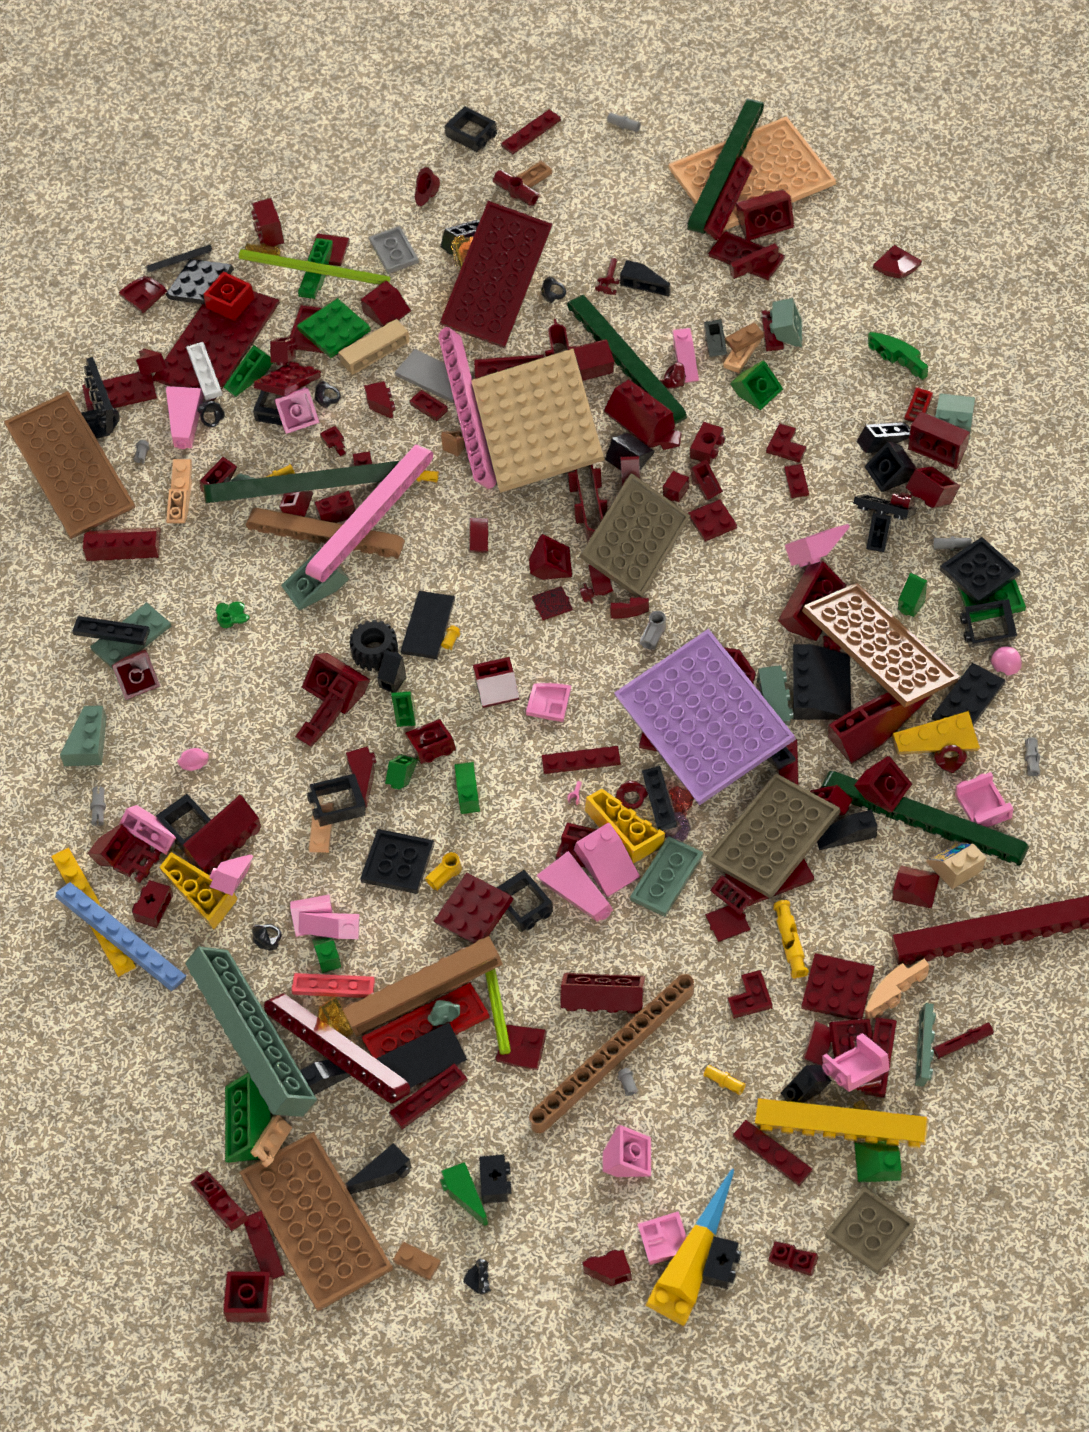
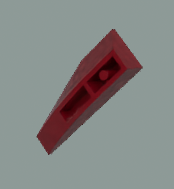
(870, 725)

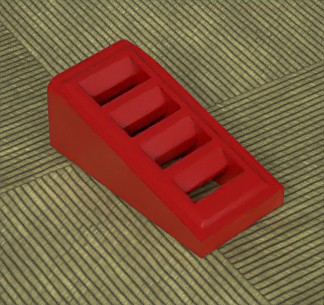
(918, 393)

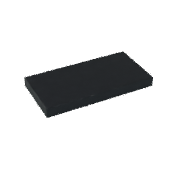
(428, 625)
(425, 1056)

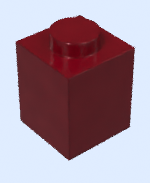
(675, 486)

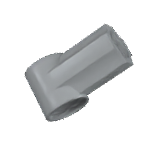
(653, 630)

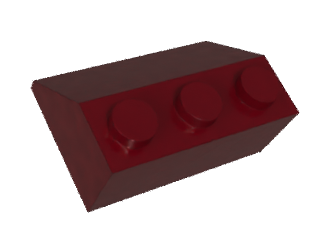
(765, 214)
(938, 440)
(324, 671)

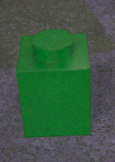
(912, 595)
(400, 771)
(326, 954)

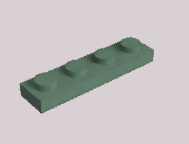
(925, 1039)

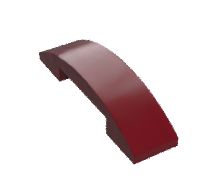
(327, 712)

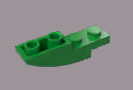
(312, 281)
(896, 349)

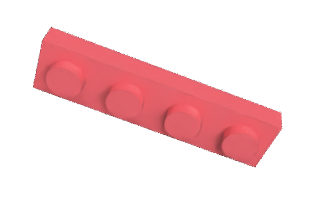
(332, 985)

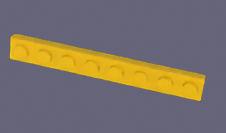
(72, 873)

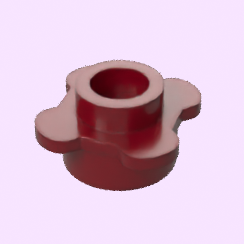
(587, 593)

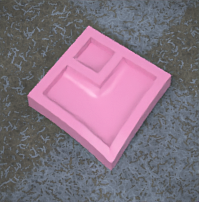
(548, 701)
(662, 1237)

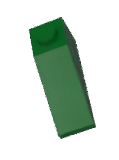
(250, 369)
(404, 708)
(467, 788)
(462, 1190)

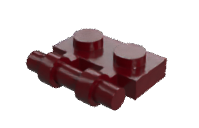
(133, 855)

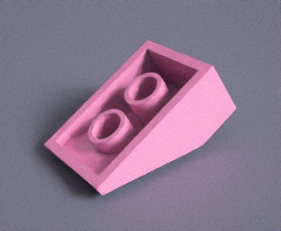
(812, 548)
(606, 859)

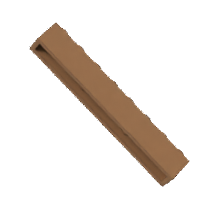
(422, 986)

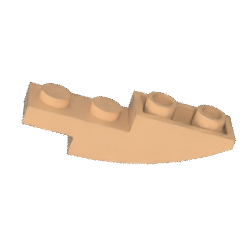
(180, 491)
(889, 990)

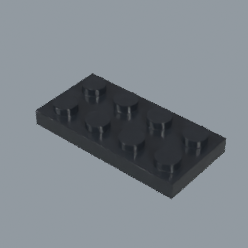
(971, 693)

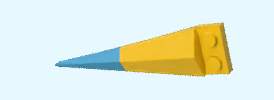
(681, 1280)

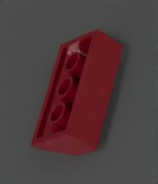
(639, 412)
(122, 544)
(814, 584)
(222, 835)
(602, 992)

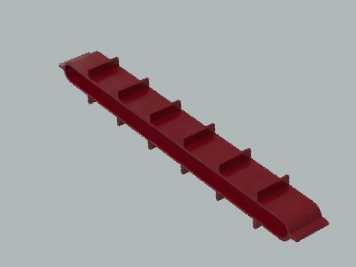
(558, 334)

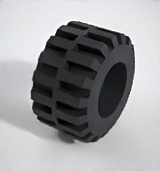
(370, 633)

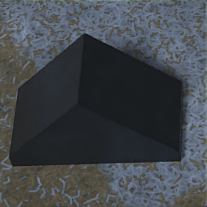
(879, 532)

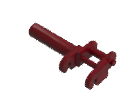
(608, 280)

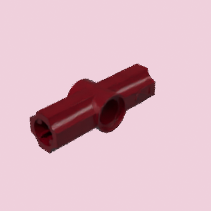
(515, 187)

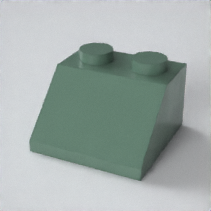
(786, 322)

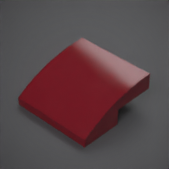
(572, 834)

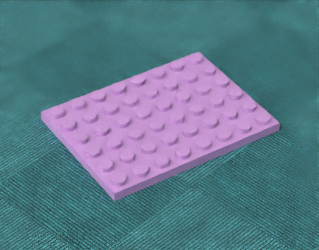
(704, 716)

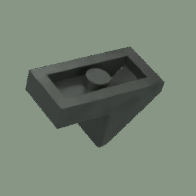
(715, 338)

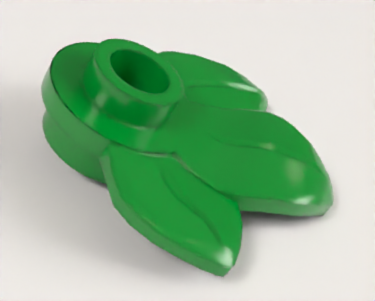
(231, 614)

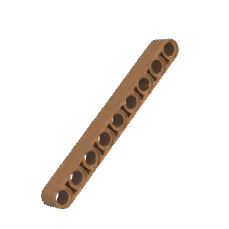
(320, 531)

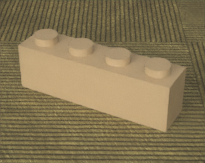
(374, 346)

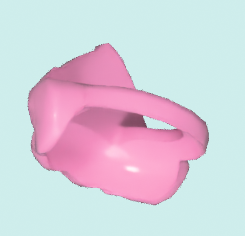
(193, 759)

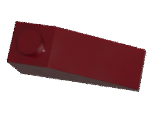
(362, 765)
(263, 1245)

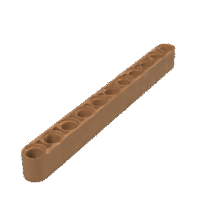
(608, 1061)

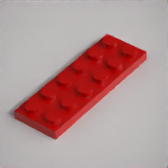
(416, 1023)

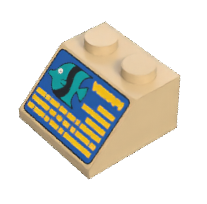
(957, 863)

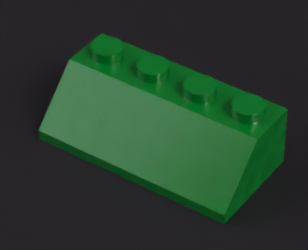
(244, 1119)

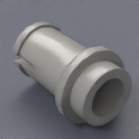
(142, 448)
(627, 1081)

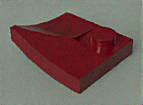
(897, 263)
(143, 293)
(525, 1047)

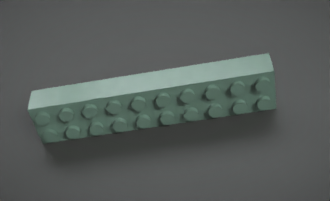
(250, 1032)

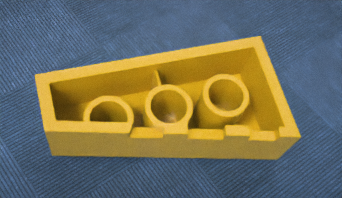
(196, 889)

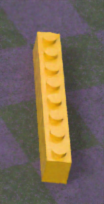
(841, 1121)

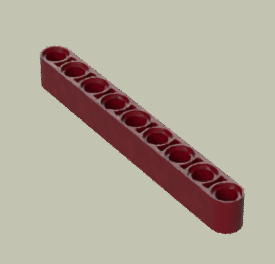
(337, 1048)

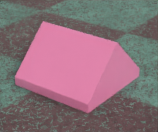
(318, 904)

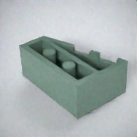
(773, 690)
(86, 739)

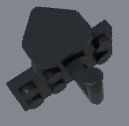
(103, 417)

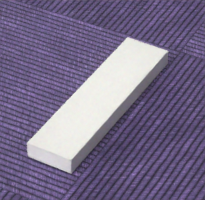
(204, 371)

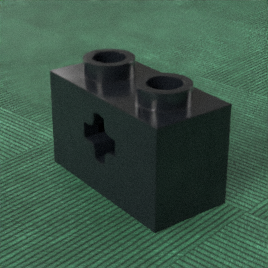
(492, 1190)
(716, 1274)

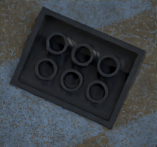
(820, 683)

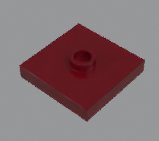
(339, 248)

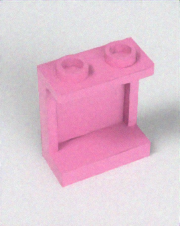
(983, 801)
(857, 1064)

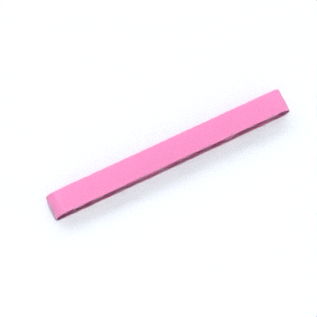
(467, 407)
(369, 513)

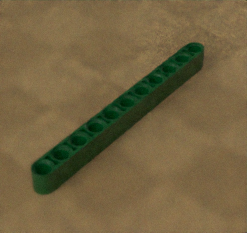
(733, 149)
(623, 355)
(297, 482)
(938, 822)

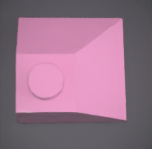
(627, 1154)

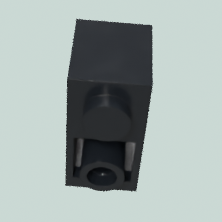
(391, 672)
(806, 1084)

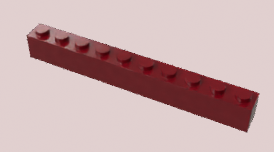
(991, 930)

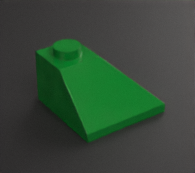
(757, 385)
(877, 1162)

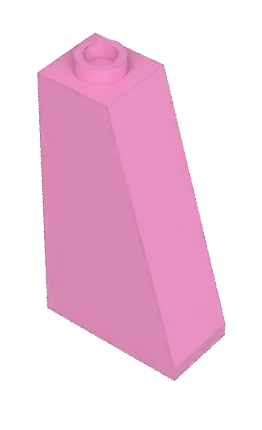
(183, 414)
(574, 885)

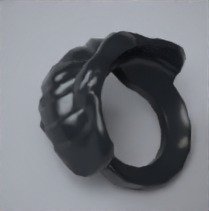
(549, 295)
(323, 400)
(211, 407)
(262, 939)
(478, 1277)

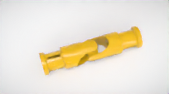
(788, 930)

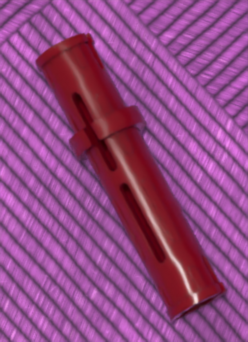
(972, 1036)

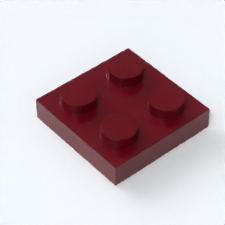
(712, 520)

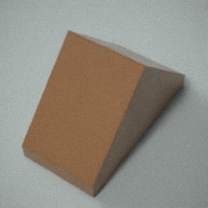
(453, 442)

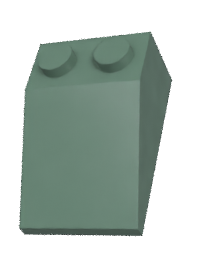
(956, 410)
(307, 590)

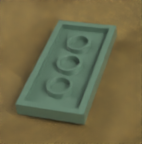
(114, 651)
(666, 876)

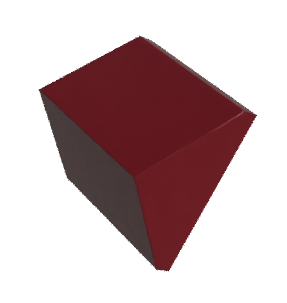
(594, 359)

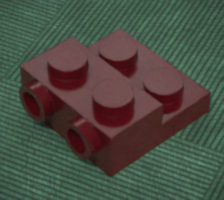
(431, 741)

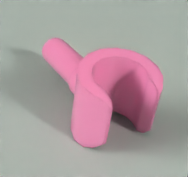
(575, 794)

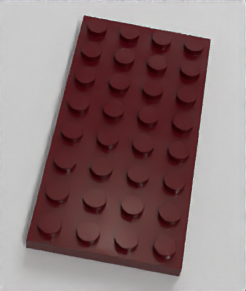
(496, 274)
(223, 339)

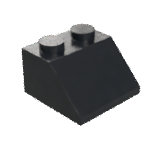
(890, 467)

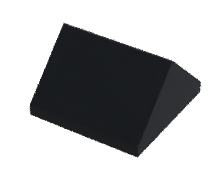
(627, 446)

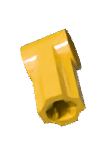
(443, 871)

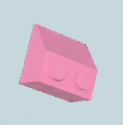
(296, 410)

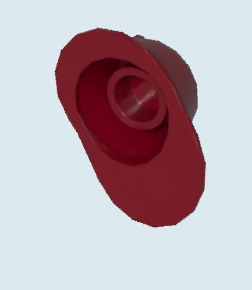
(426, 186)

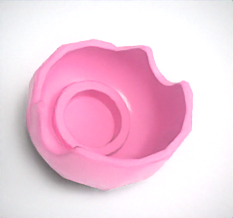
(1006, 660)

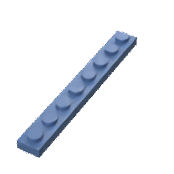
(120, 936)

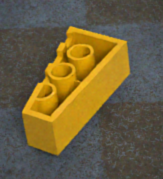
(936, 735)
(636, 834)

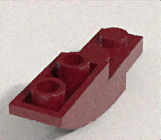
(219, 1201)

